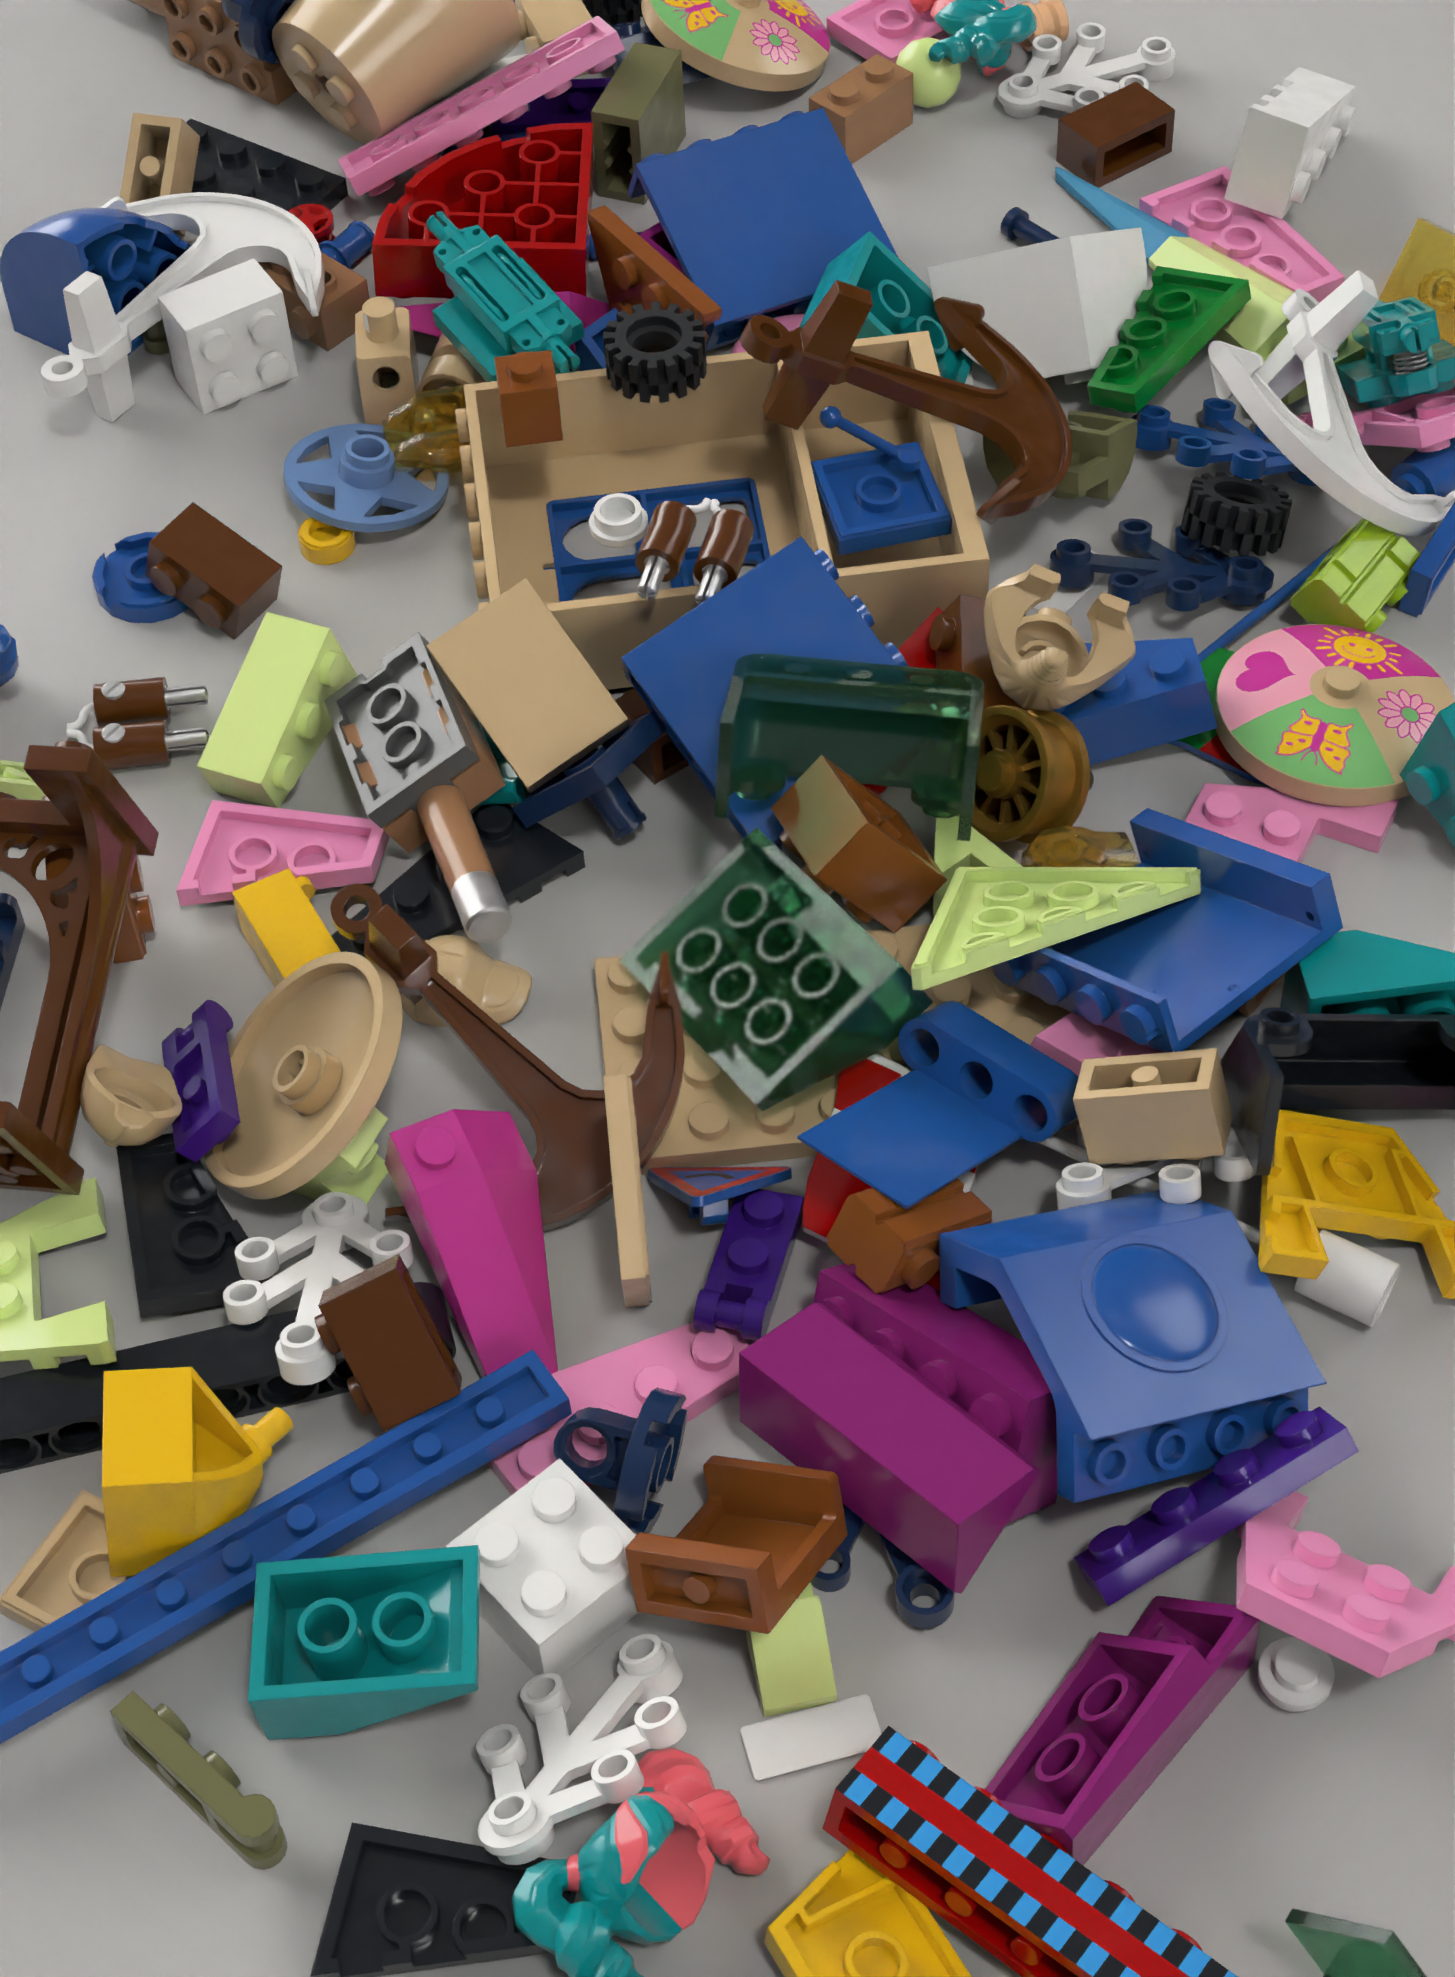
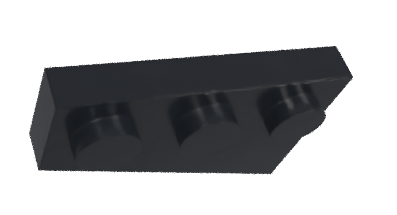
(176, 1230)
(419, 1906)

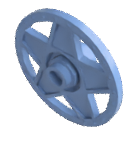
(361, 479)

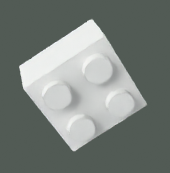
(228, 336)
(553, 1570)

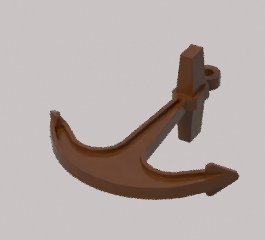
(1017, 415)
(567, 1120)

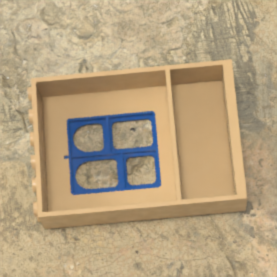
(696, 450)

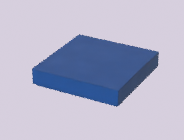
(876, 503)

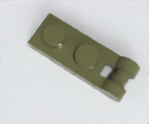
(203, 1783)

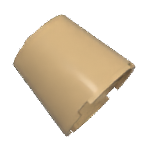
(389, 59)

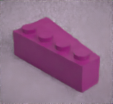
(965, 1359)

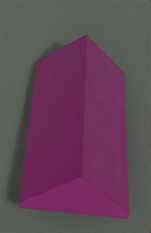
(894, 1440)
(1123, 1719)

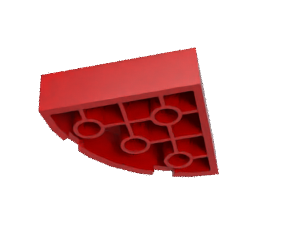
(521, 189)

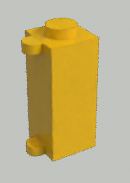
(282, 923)

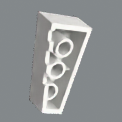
(1289, 141)

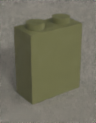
(637, 117)

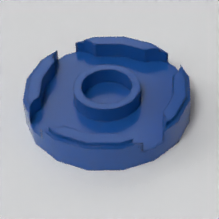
(124, 587)

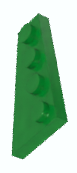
(1166, 333)

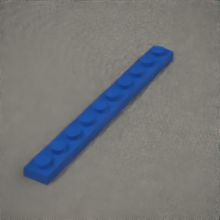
(299, 1523)

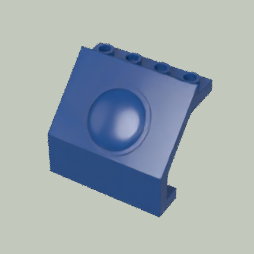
(1145, 1330)

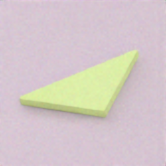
(1019, 910)

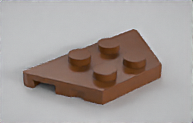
(640, 274)

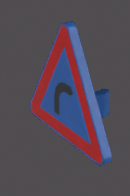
(709, 1188)

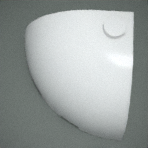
(1054, 297)

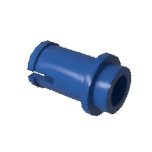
(349, 244)

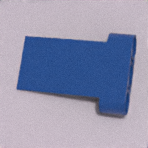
(959, 1106)

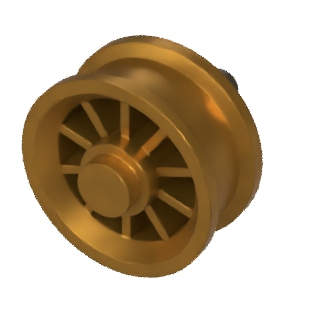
(1028, 773)

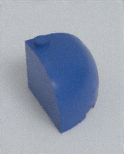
(58, 249)

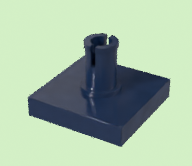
(597, 780)

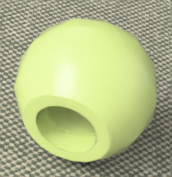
(932, 81)

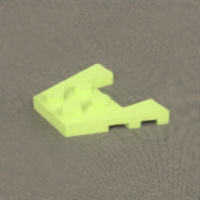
(22, 1237)

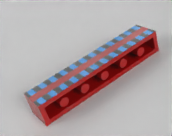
(996, 1874)

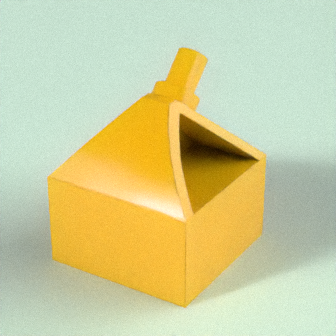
(174, 1463)

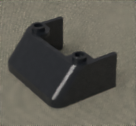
(1334, 1064)

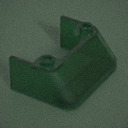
(866, 718)

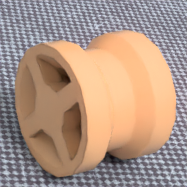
(1051, 20)

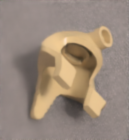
(1040, 655)

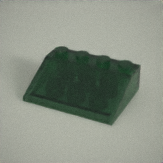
(776, 975)

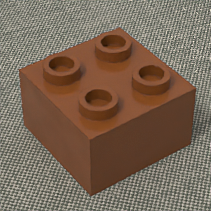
(856, 846)

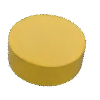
(325, 543)

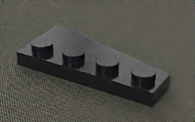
(519, 859)

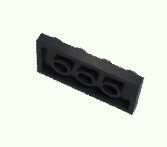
(250, 170)

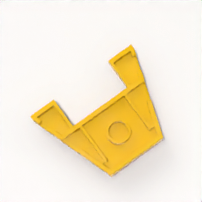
(1347, 1181)
(859, 1926)

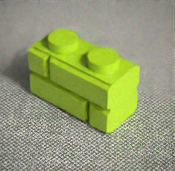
(1357, 579)

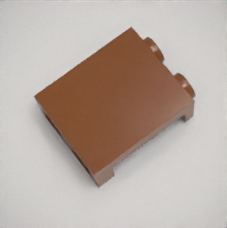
(744, 1549)

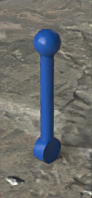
(907, 458)

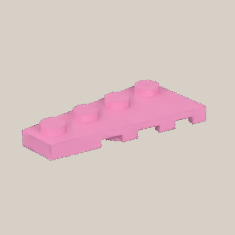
(1243, 233)
(680, 1360)

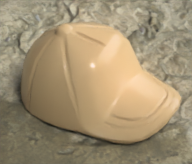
(488, 982)
(127, 1098)

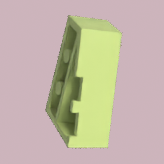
(275, 711)

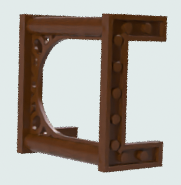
(105, 829)

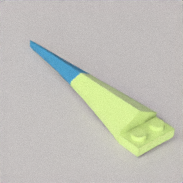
(1257, 325)

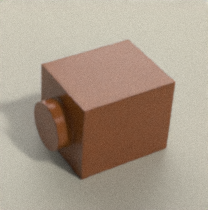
(528, 398)

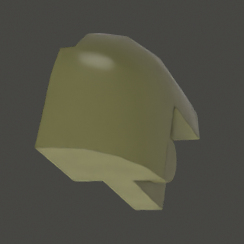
(1100, 456)

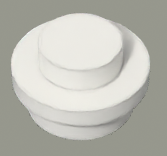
(618, 520)
(1295, 1674)

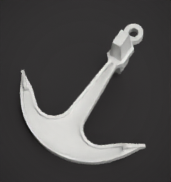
(229, 233)
(1333, 449)

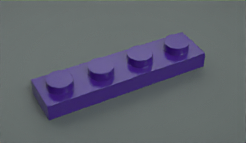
(1221, 1501)

